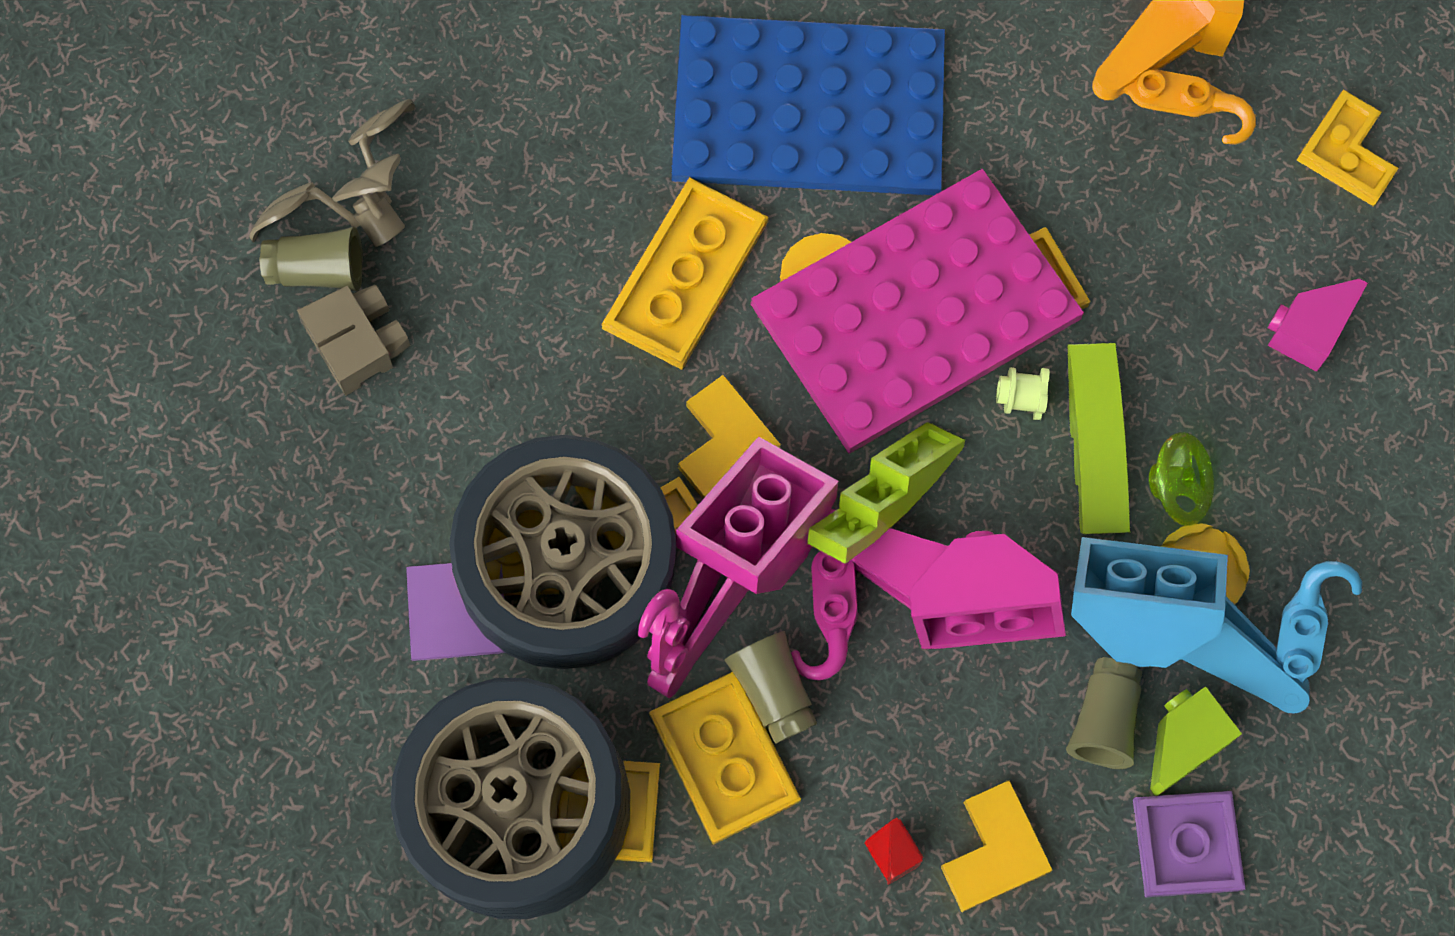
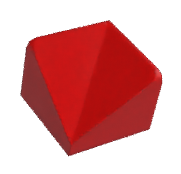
(894, 850)

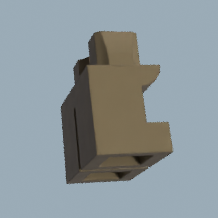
(346, 338)

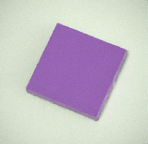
(439, 617)
(1188, 844)

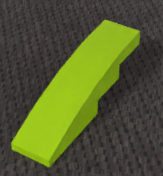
(1098, 438)
(887, 493)

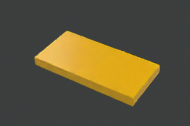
(685, 273)

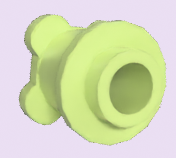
(1024, 392)

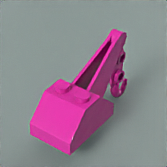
(749, 531)
(957, 593)

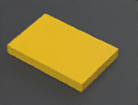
(724, 757)

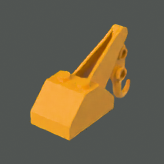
(1158, 38)

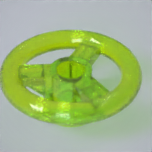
(1176, 477)

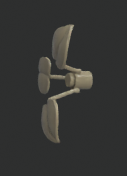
(373, 209)

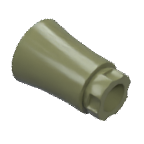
(314, 260)
(773, 686)
(1108, 716)

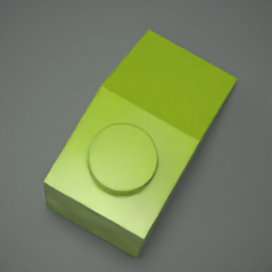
(1189, 737)

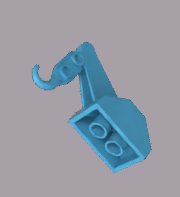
(1172, 605)

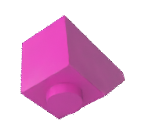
(1314, 322)

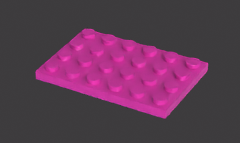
(916, 310)

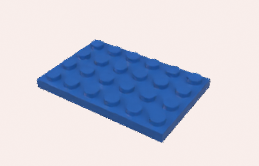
(809, 105)

